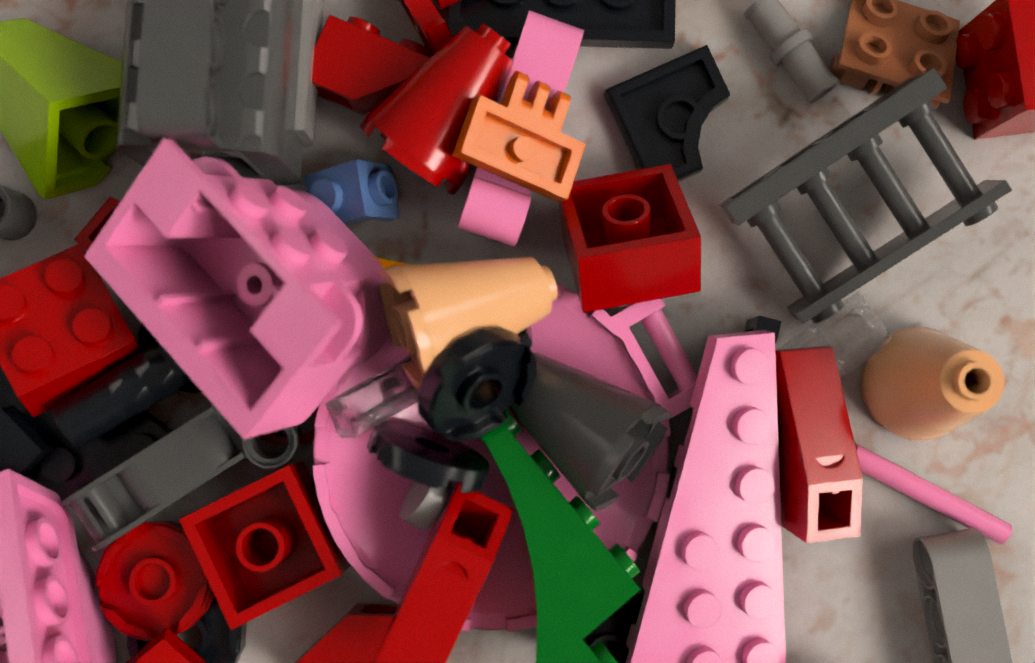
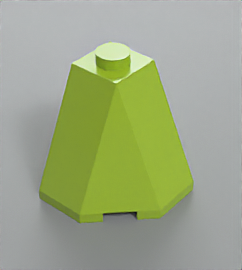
(57, 107)

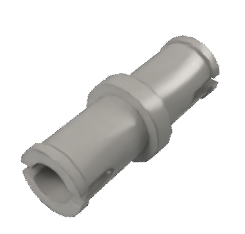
(792, 48)

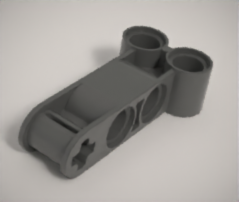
(168, 473)

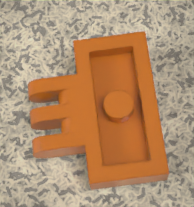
(522, 138)

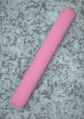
(933, 496)

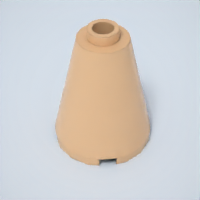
(445, 301)
(929, 383)

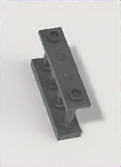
(860, 141)

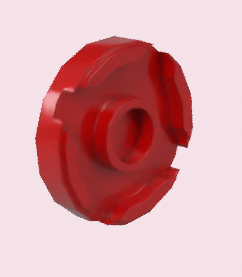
(152, 581)

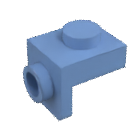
(357, 191)

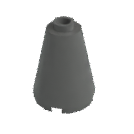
(590, 428)

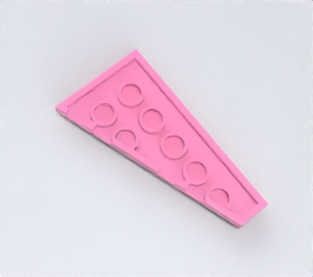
(719, 536)

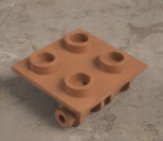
(894, 42)

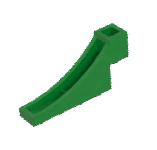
(573, 571)

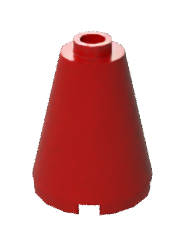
(429, 108)

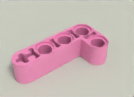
(547, 54)

